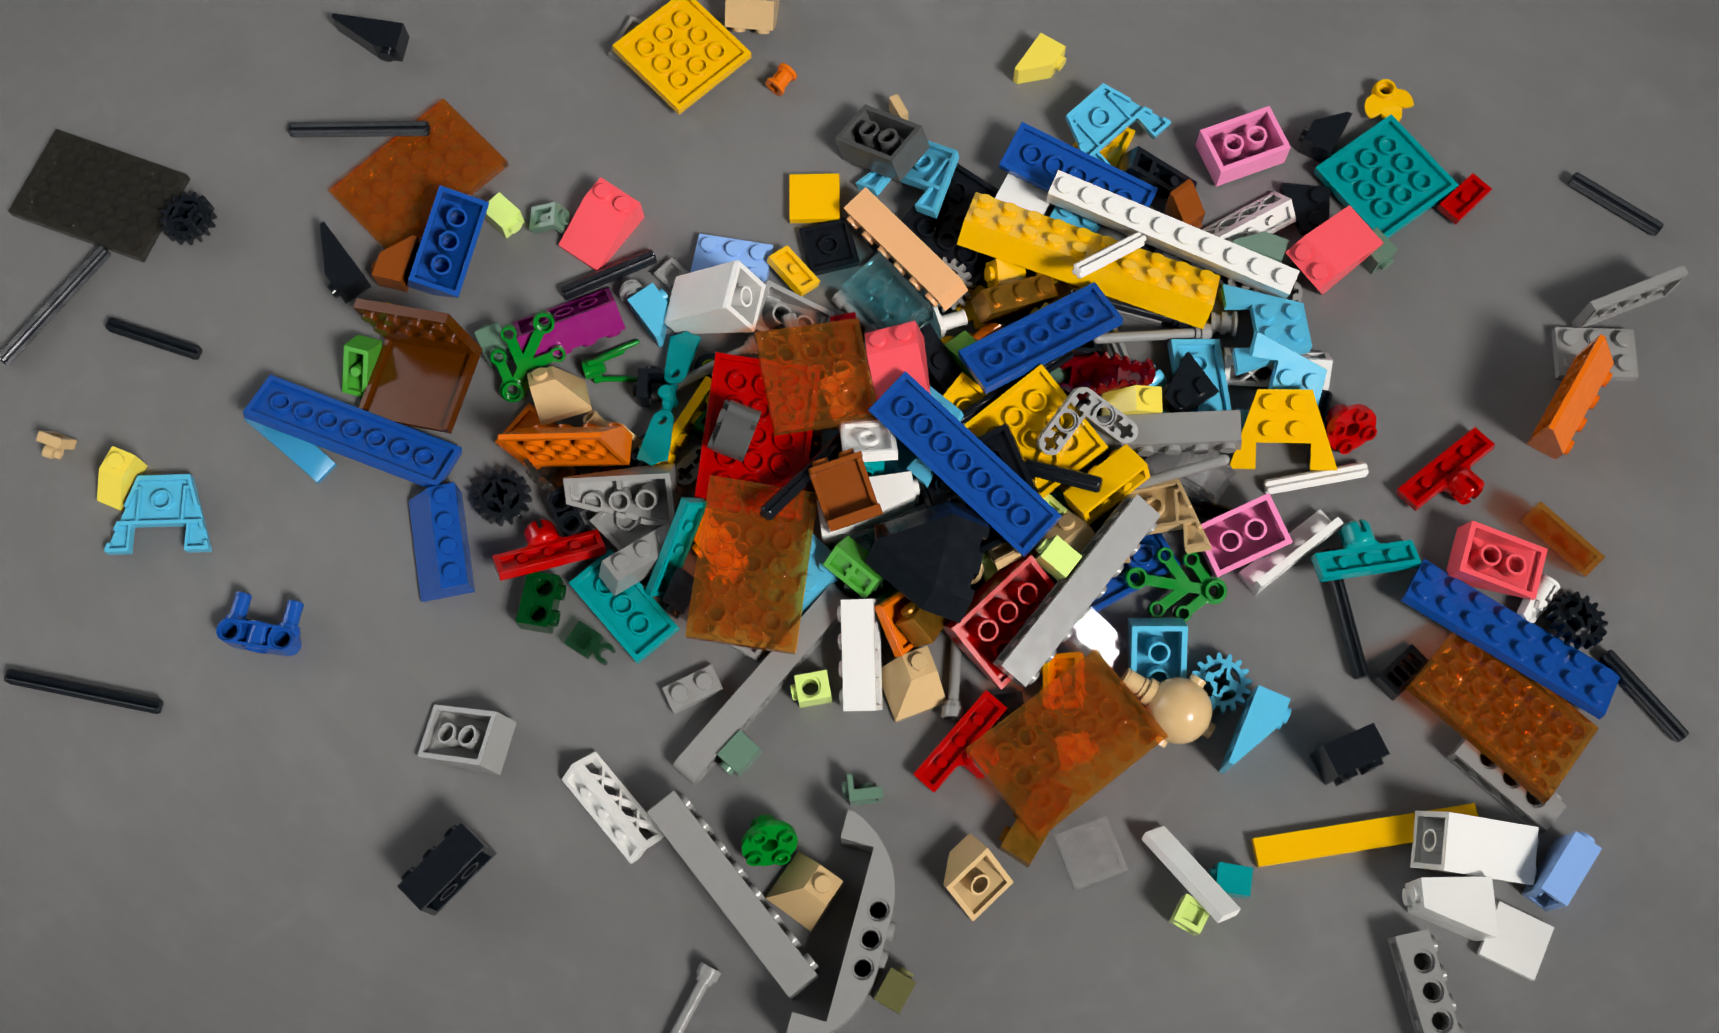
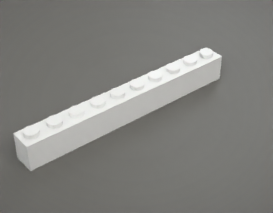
(1172, 235)

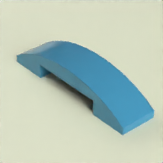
(303, 454)

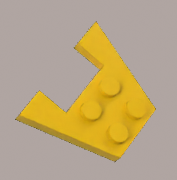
(1284, 418)

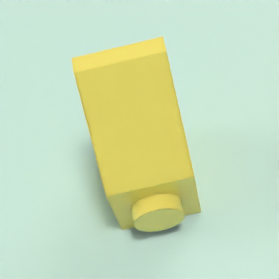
(1040, 60)
(1134, 400)
(117, 477)

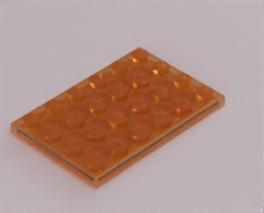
(398, 183)
(751, 568)
(1504, 714)
(1066, 744)

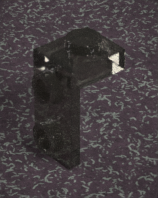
(551, 477)

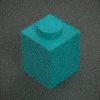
(1233, 879)

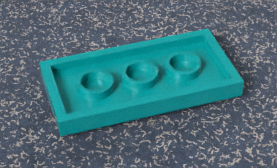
(630, 616)

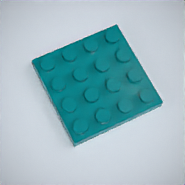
(1386, 177)

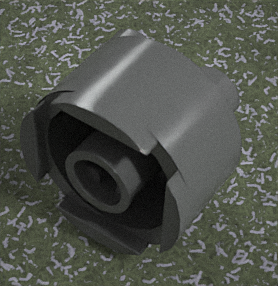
(734, 430)

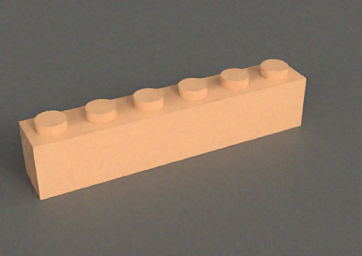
(905, 249)

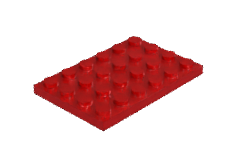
(768, 457)

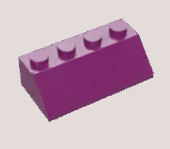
(576, 323)

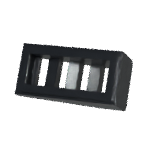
(1387, 684)

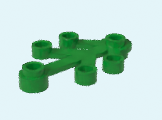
(526, 360)
(1179, 585)

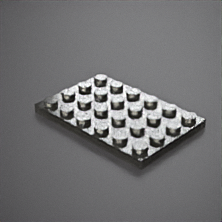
(98, 195)

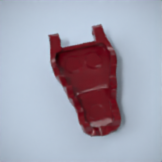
(1106, 373)

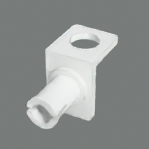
(946, 322)

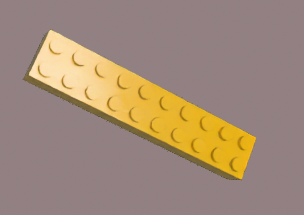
(1055, 246)

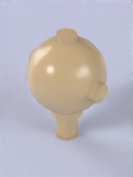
(1175, 704)

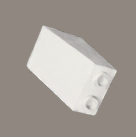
(715, 300)
(894, 493)
(1474, 846)

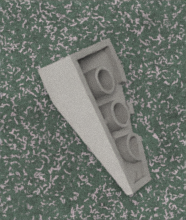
(632, 493)

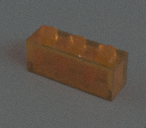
(1561, 539)

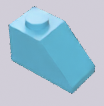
(650, 309)

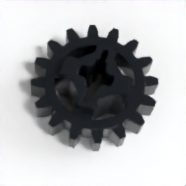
(187, 218)
(493, 498)
(1577, 620)

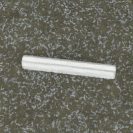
(1108, 255)
(1315, 478)

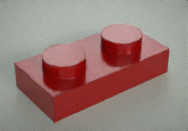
(1464, 198)

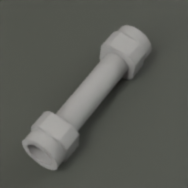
(843, 302)

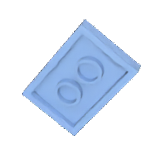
(719, 250)

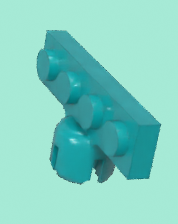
(1364, 555)

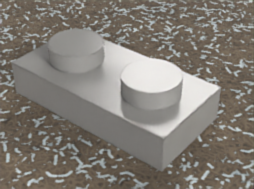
(692, 689)

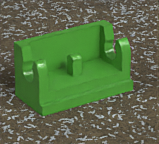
(848, 564)

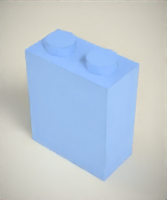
(1562, 870)

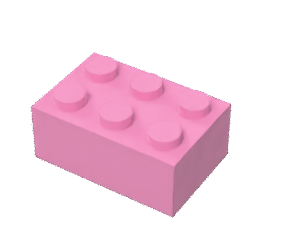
(1242, 146)
(1244, 535)

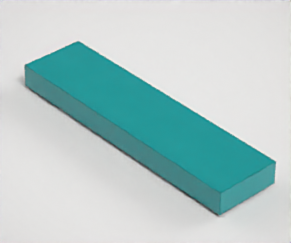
(676, 544)

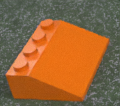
(1573, 399)
(571, 445)

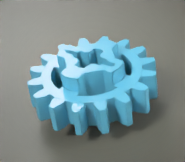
(1233, 687)

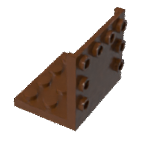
(421, 366)

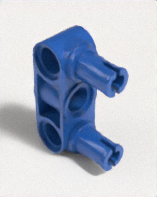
(258, 635)

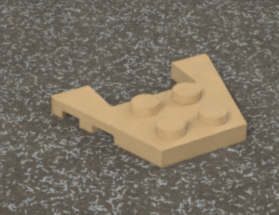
(1176, 514)

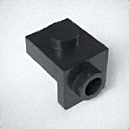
(642, 388)

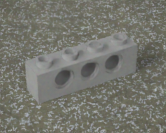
(1513, 797)
(1412, 981)

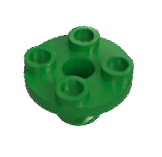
(768, 842)

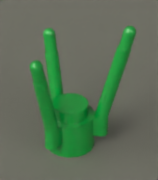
(596, 366)

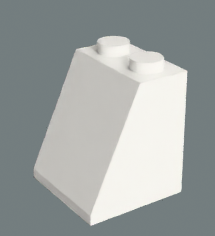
(1455, 904)

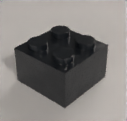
(1350, 753)

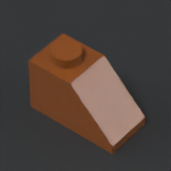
(1185, 205)
(395, 264)

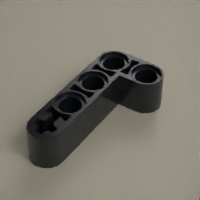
(569, 513)

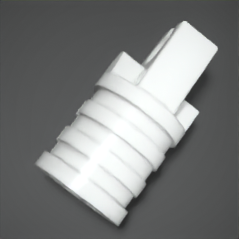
(1532, 609)

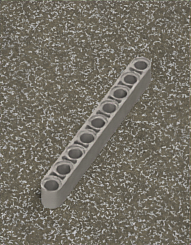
(759, 688)

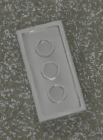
(1629, 298)

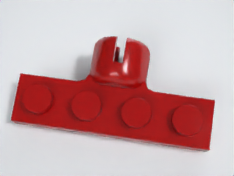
(1449, 473)
(547, 551)
(951, 750)

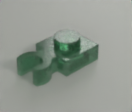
(587, 641)

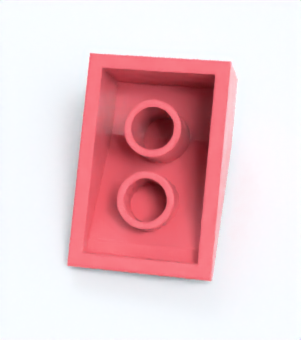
(601, 224)
(1334, 249)
(895, 351)
(1496, 561)

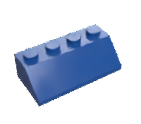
(448, 243)
(441, 543)

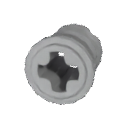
(1224, 323)

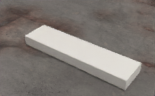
(1191, 874)

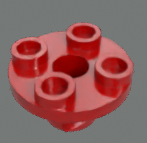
(1350, 427)

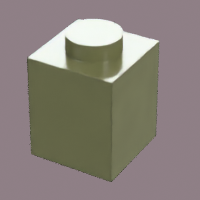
(896, 989)

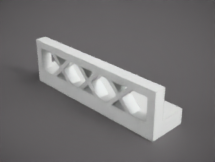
(1263, 218)
(1320, 358)
(1305, 539)
(606, 808)

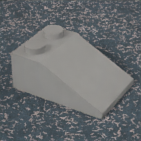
(780, 301)
(467, 738)

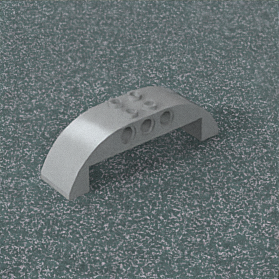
(877, 890)

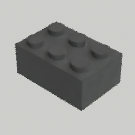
(882, 142)

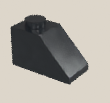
(1323, 136)
(679, 594)

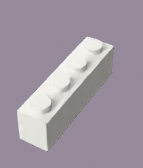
(860, 655)

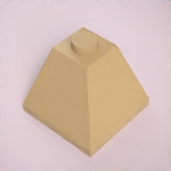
(558, 394)
(912, 684)
(974, 876)
(805, 890)

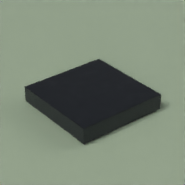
(829, 246)

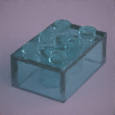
(886, 295)

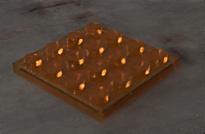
(815, 376)

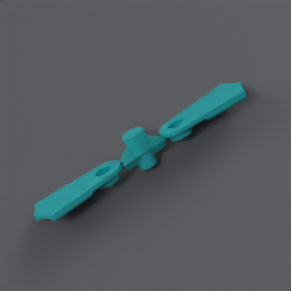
(658, 437)

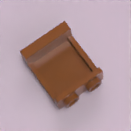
(844, 490)

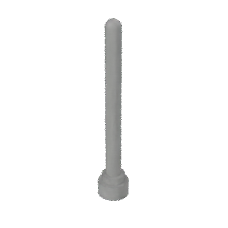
(1153, 335)
(748, 347)
(1186, 470)
(952, 709)
(705, 978)

